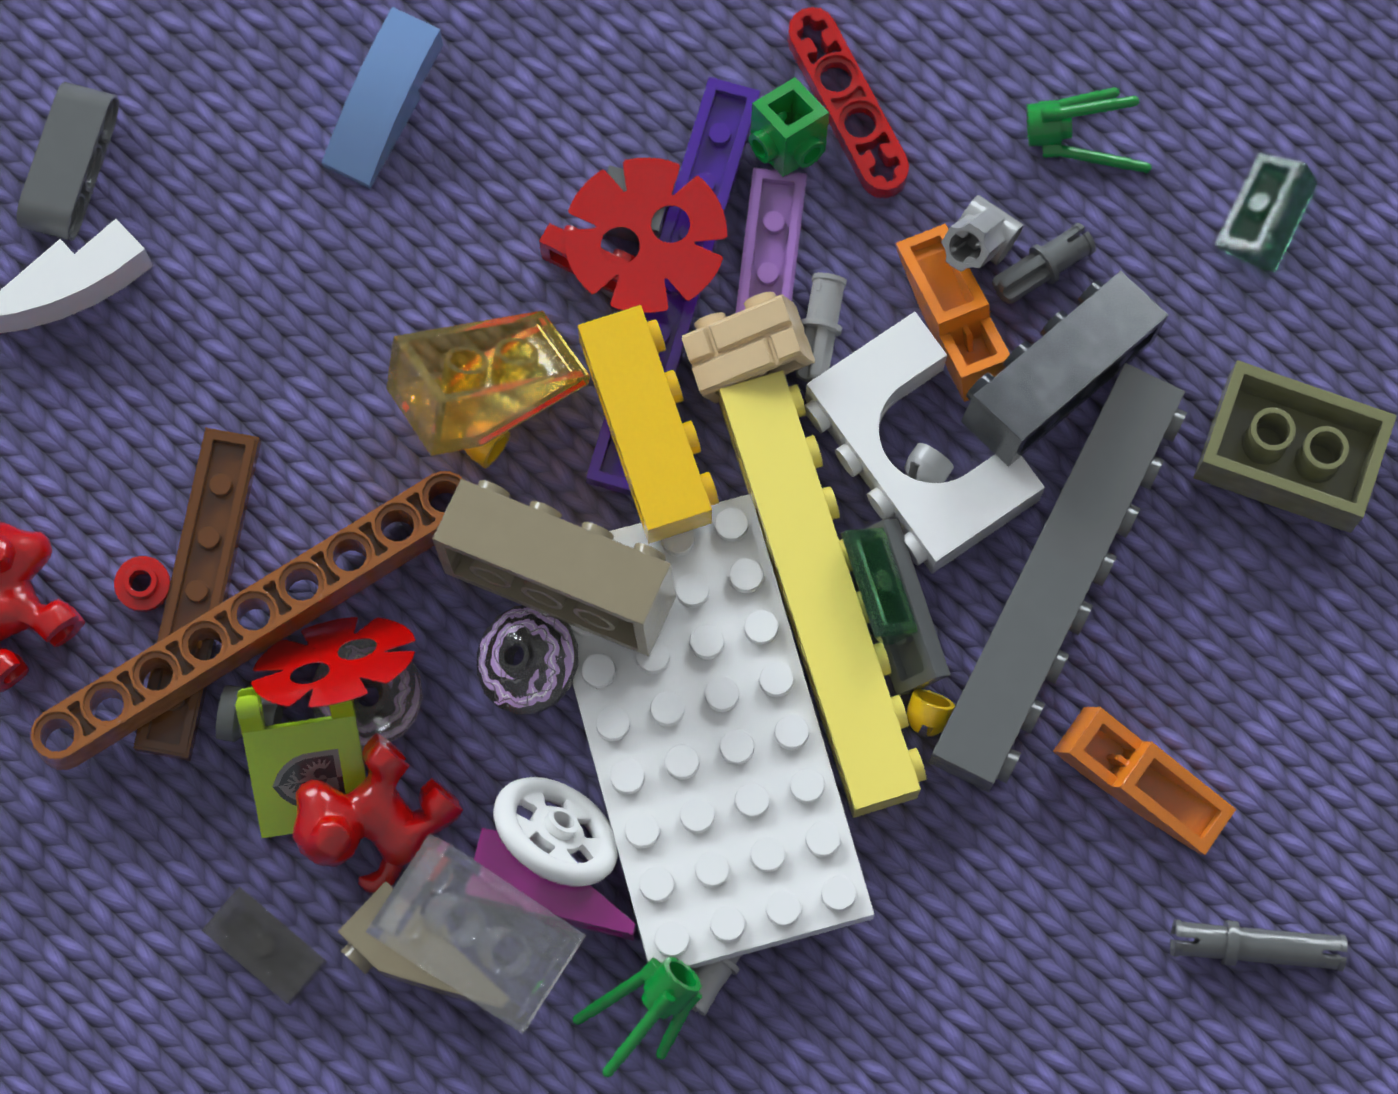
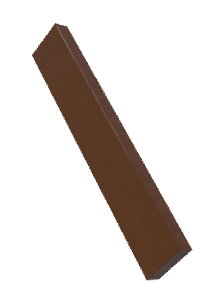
(202, 574)

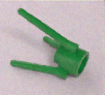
(1052, 121)
(669, 990)

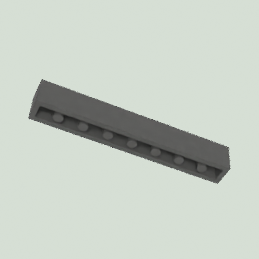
(1057, 578)

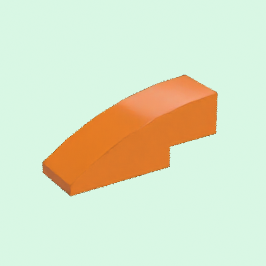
(953, 309)
(1144, 779)

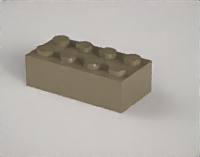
(556, 565)

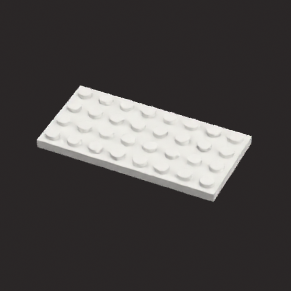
(718, 759)

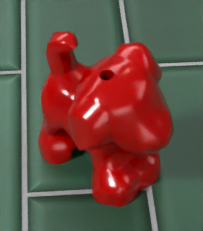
(21, 558)
(334, 822)

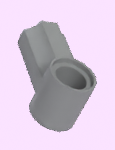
(980, 235)

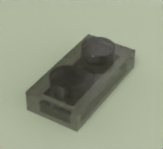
(264, 946)

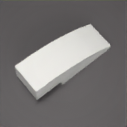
(70, 282)

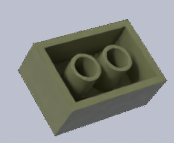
(1295, 446)

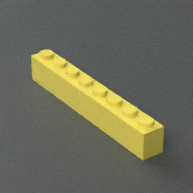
(820, 594)

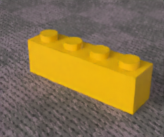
(646, 425)

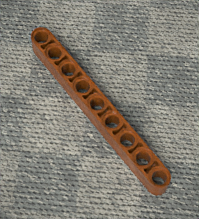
(238, 643)

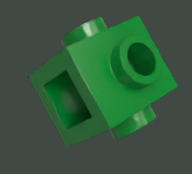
(788, 128)

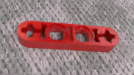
(852, 100)

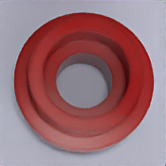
(153, 595)

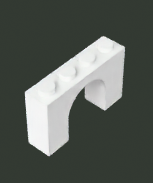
(934, 517)

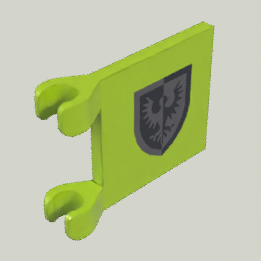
(293, 753)

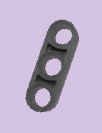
(67, 161)

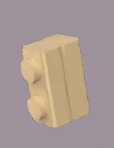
(747, 344)

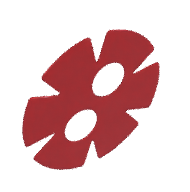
(647, 190)
(344, 675)

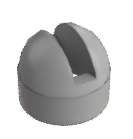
(928, 464)

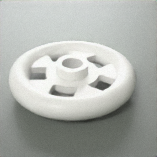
(555, 831)

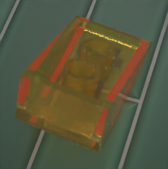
(480, 378)

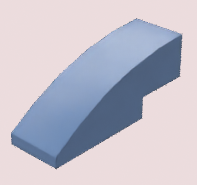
(382, 97)

